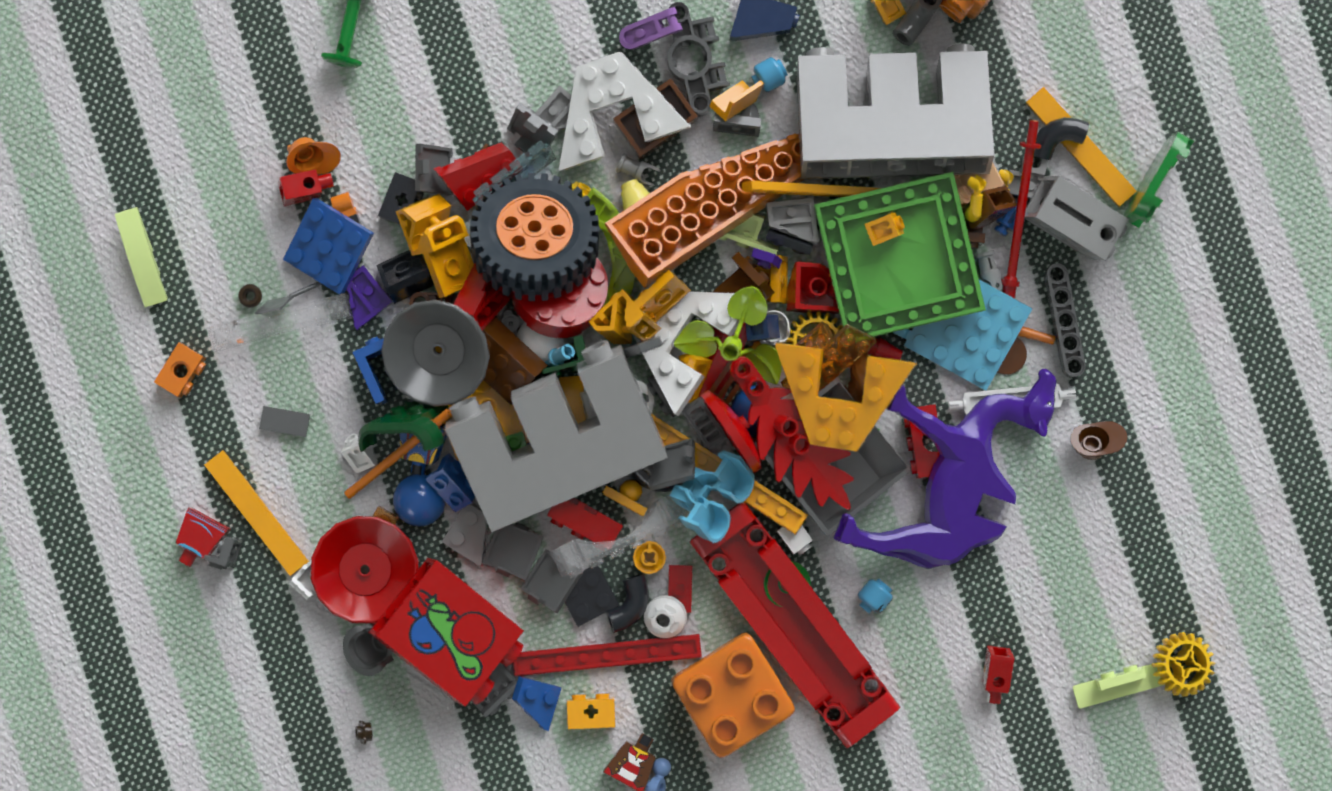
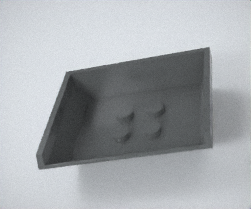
(872, 467)

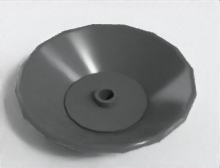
(423, 372)

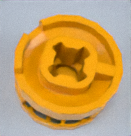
(649, 557)

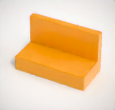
(735, 99)

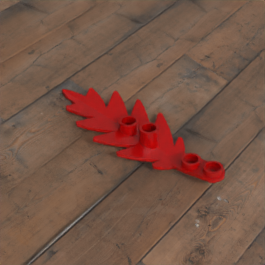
(780, 423)

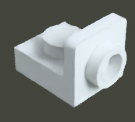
(358, 460)

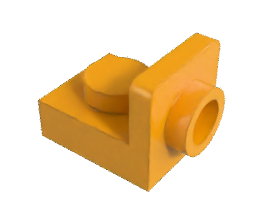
(889, 10)
(885, 228)

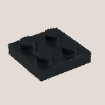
(590, 597)

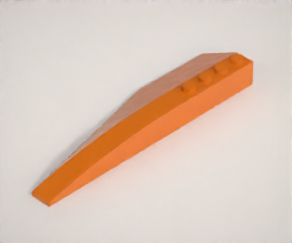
(700, 208)

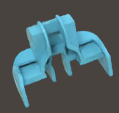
(708, 518)

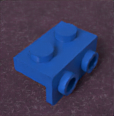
(451, 483)

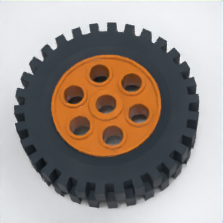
(526, 208)

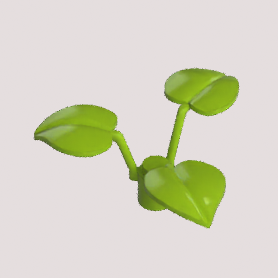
(748, 307)

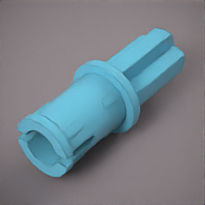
(559, 355)

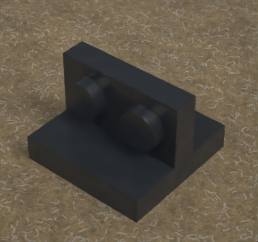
(405, 275)

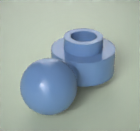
(661, 768)

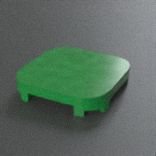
(1144, 200)

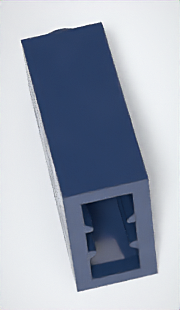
(763, 19)

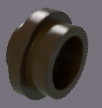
(243, 295)

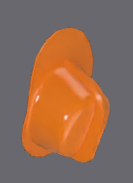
(311, 155)

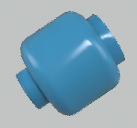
(771, 73)
(875, 596)

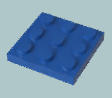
(328, 246)

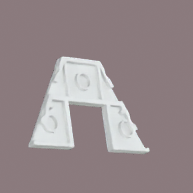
(606, 84)
(673, 376)

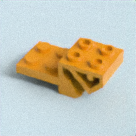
(439, 240)
(638, 316)

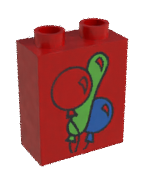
(448, 633)

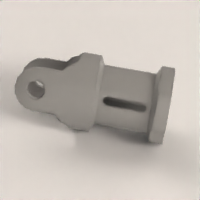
(634, 168)
(988, 269)

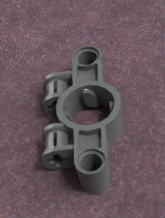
(697, 84)

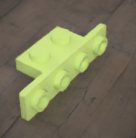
(747, 235)
(1116, 685)

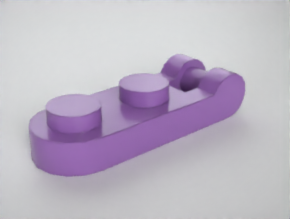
(650, 29)

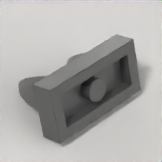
(746, 124)

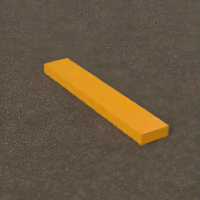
(1086, 154)
(803, 189)
(256, 513)

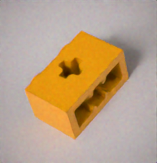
(602, 719)

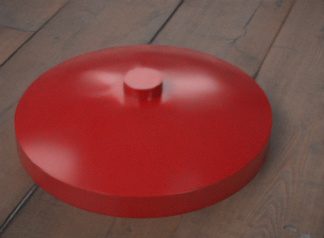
(734, 428)

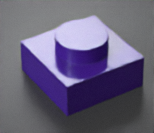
(766, 259)

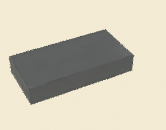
(284, 421)

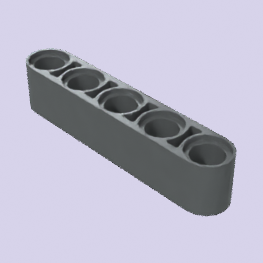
(1068, 309)

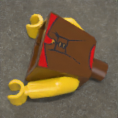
(990, 204)

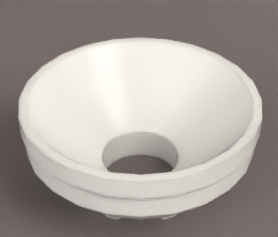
(673, 609)

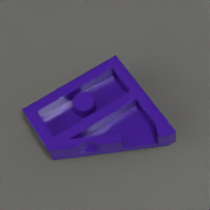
(366, 297)

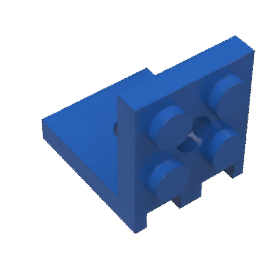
(363, 356)

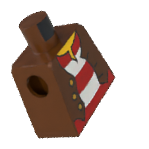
(632, 763)

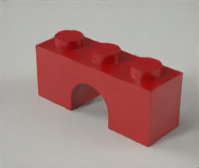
(922, 458)

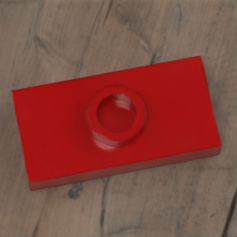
(681, 584)

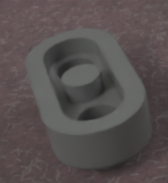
(655, 389)

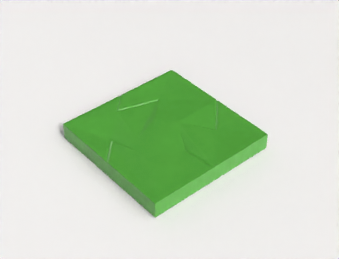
(909, 278)

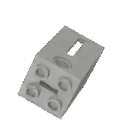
(1075, 218)

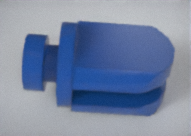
(1006, 222)

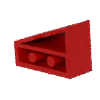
(473, 171)
(480, 298)
(584, 521)

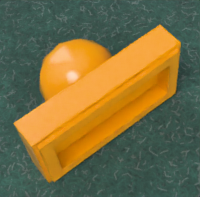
(628, 494)

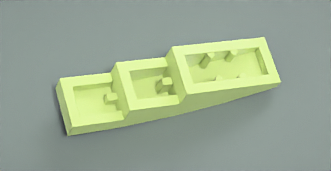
(141, 257)

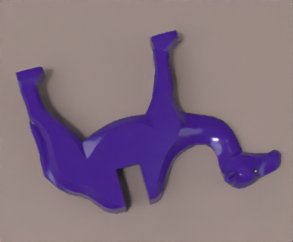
(957, 479)

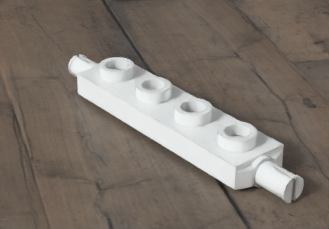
(972, 398)

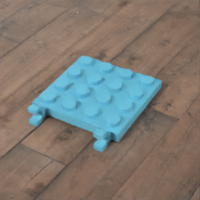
(972, 343)

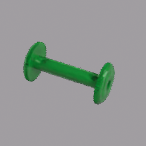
(347, 31)

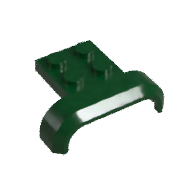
(408, 418)

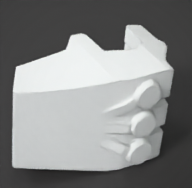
(303, 582)

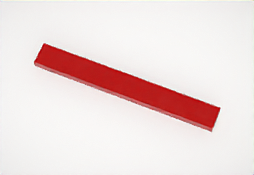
(607, 655)

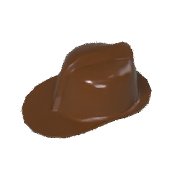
(1098, 439)

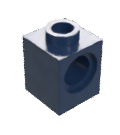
(766, 330)

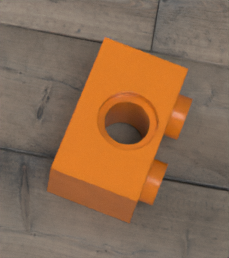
(168, 375)

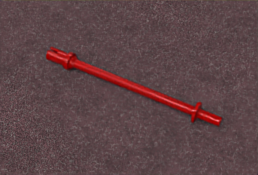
(1010, 281)

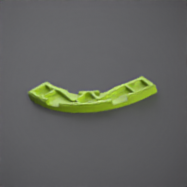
(621, 274)

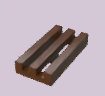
(727, 384)

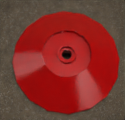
(339, 561)

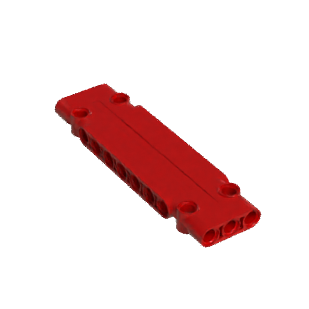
(799, 633)

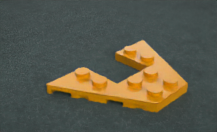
(837, 421)

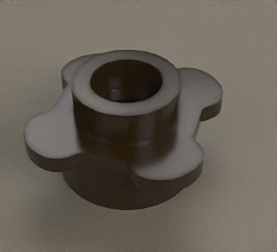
(363, 732)

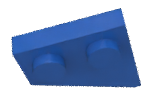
(537, 700)

